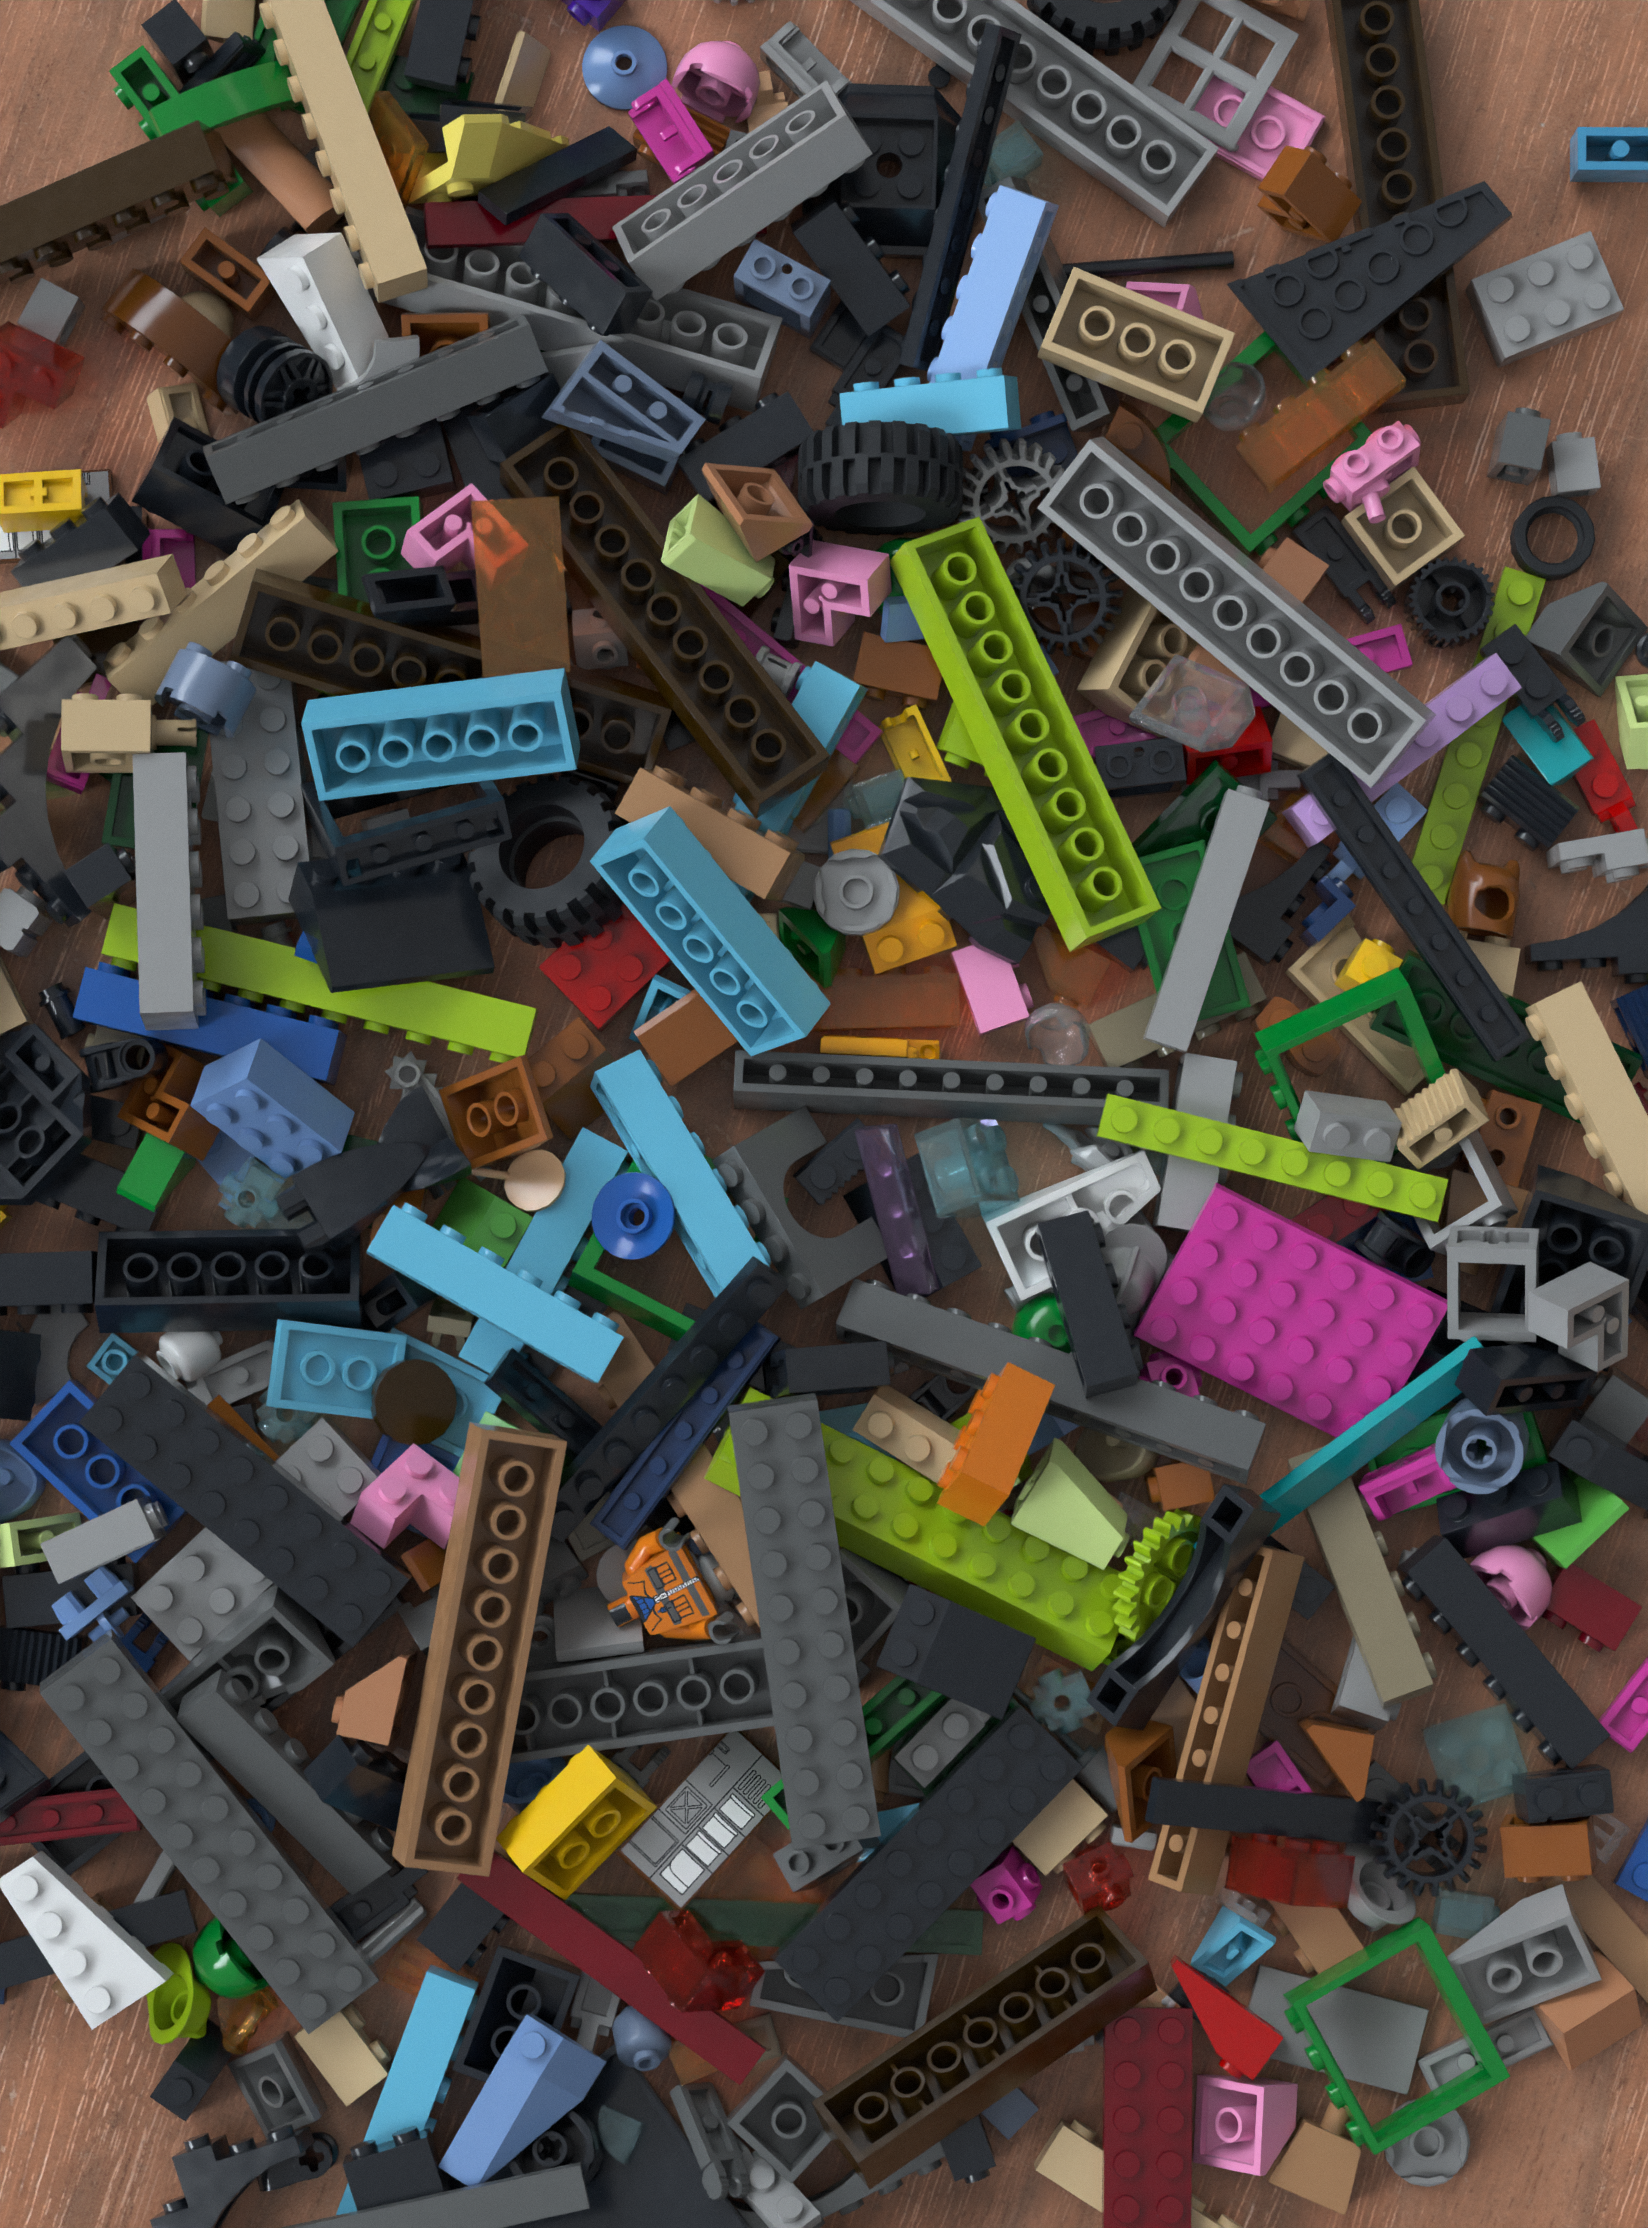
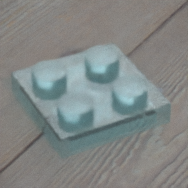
(1476, 1753)

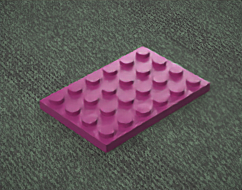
(1289, 1314)

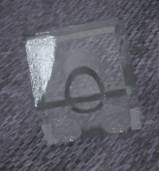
(1196, 706)

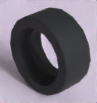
(1560, 506)

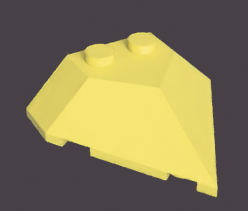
(479, 154)

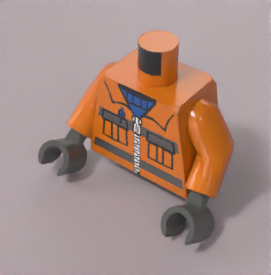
(669, 1591)

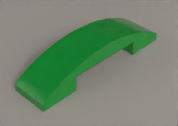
(227, 99)

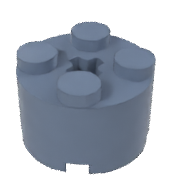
(207, 690)
(1467, 1464)

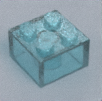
(967, 1167)

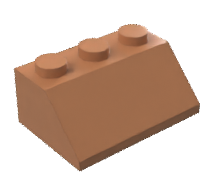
(376, 1704)

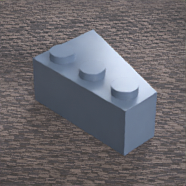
(624, 406)

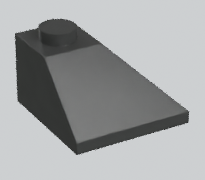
(1587, 635)

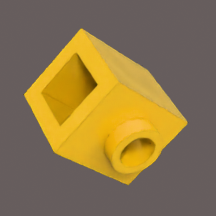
(1367, 962)

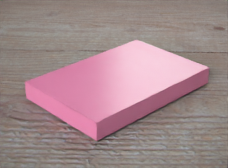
(1274, 124)

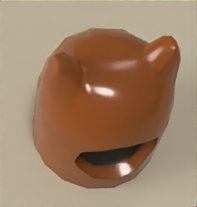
(1484, 897)

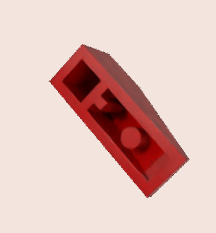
(1234, 2030)

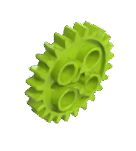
(1155, 1571)

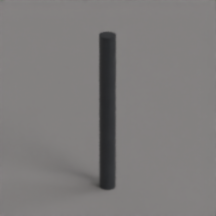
(1155, 265)

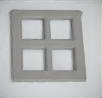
(1215, 66)

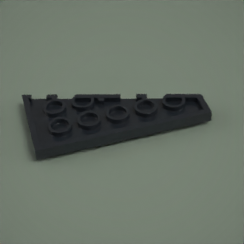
(1357, 283)

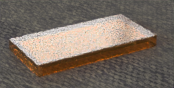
(520, 585)

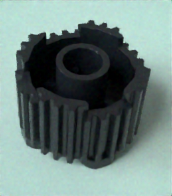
(1432, 620)

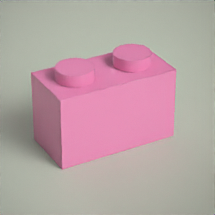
(991, 989)

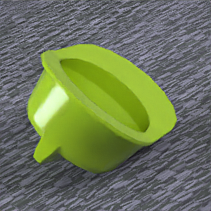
(180, 2003)

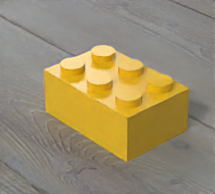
(575, 1822)

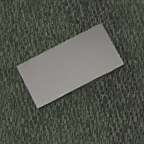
(1366, 2033)

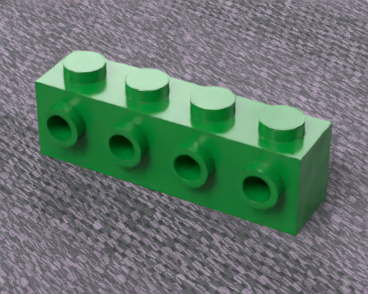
(147, 85)

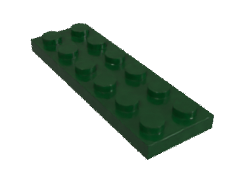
(1519, 1072)

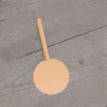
(532, 1180)

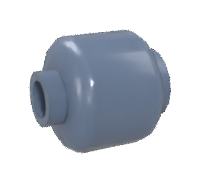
(639, 2040)

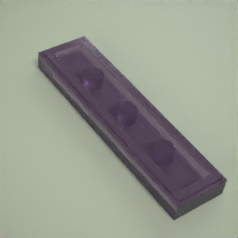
(896, 1209)

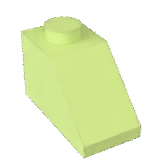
(1633, 719)
(22, 1539)

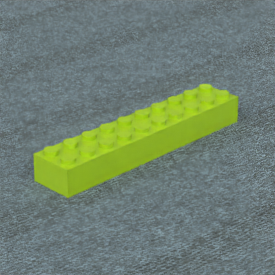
(1024, 733)
(995, 1570)

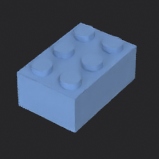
(272, 1108)

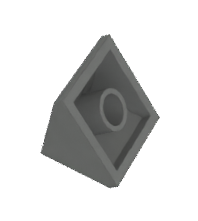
(278, 2085)

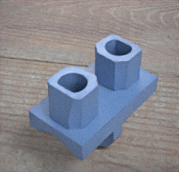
(109, 1592)

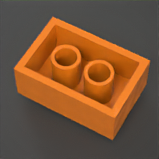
(993, 1443)

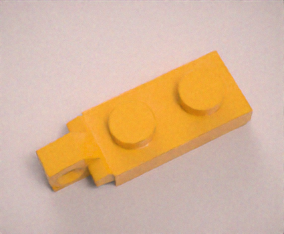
(879, 1046)

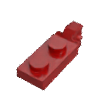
(1603, 782)

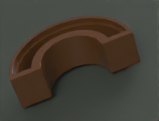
(171, 326)
(1140, 442)

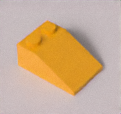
(916, 925)

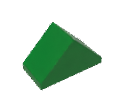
(812, 943)
(154, 1172)

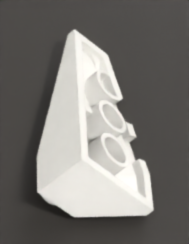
(1109, 1194)

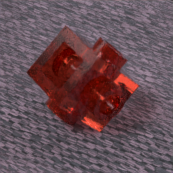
(1098, 1878)

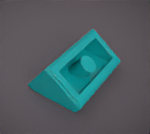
(1554, 760)

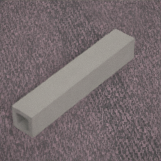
(1207, 918)

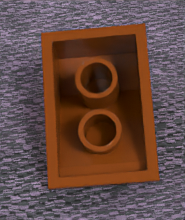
(497, 1113)

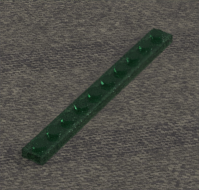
(761, 1920)

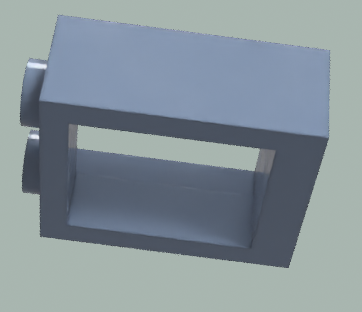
(796, 297)

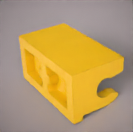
(40, 499)
(912, 746)

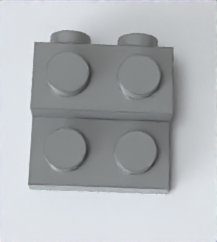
(1610, 855)

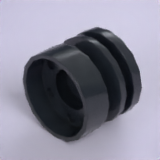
(270, 374)

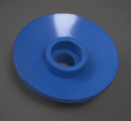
(615, 1212)

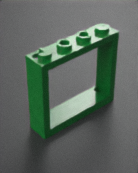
(1291, 512)
(1334, 1013)
(623, 1298)
(1437, 2102)

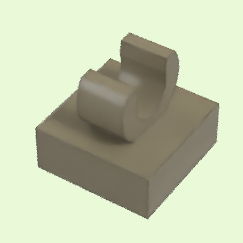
(451, 1320)

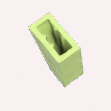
(711, 553)
(1071, 1509)

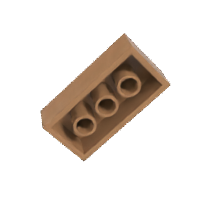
(744, 852)

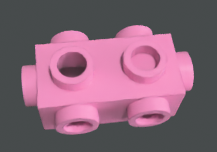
(1367, 472)

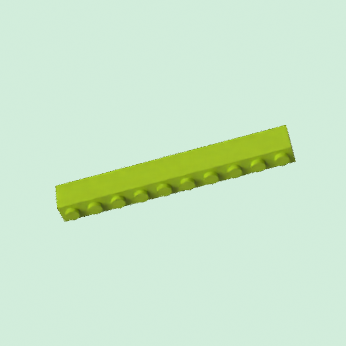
(272, 970)

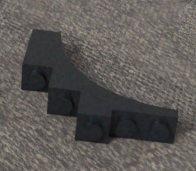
(30, 719)
(1255, 920)
(1618, 939)
(219, 2173)

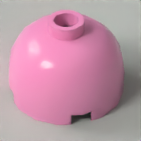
(718, 81)
(1517, 1581)

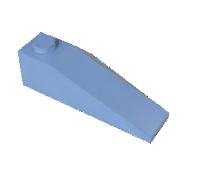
(526, 2093)

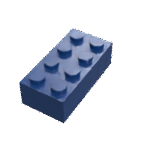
(83, 1465)

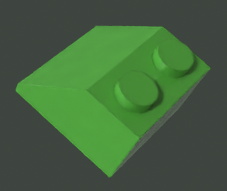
(484, 1220)
(1598, 1512)

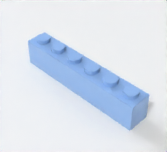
(995, 286)

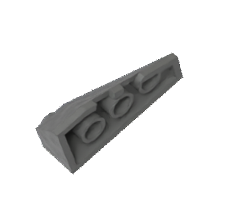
(267, 1647)

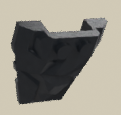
(968, 861)

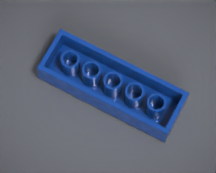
(316, 1046)

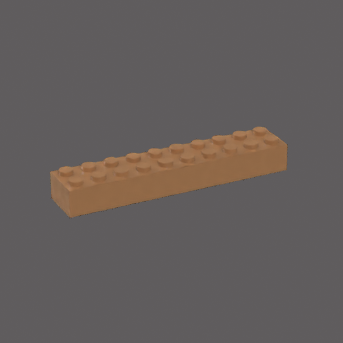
(479, 1649)

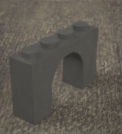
(755, 1178)

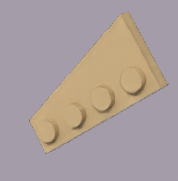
(1315, 976)

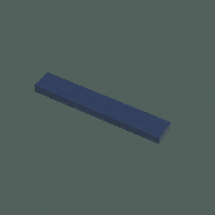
(681, 1440)

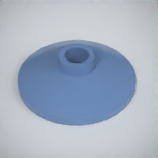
(621, 87)

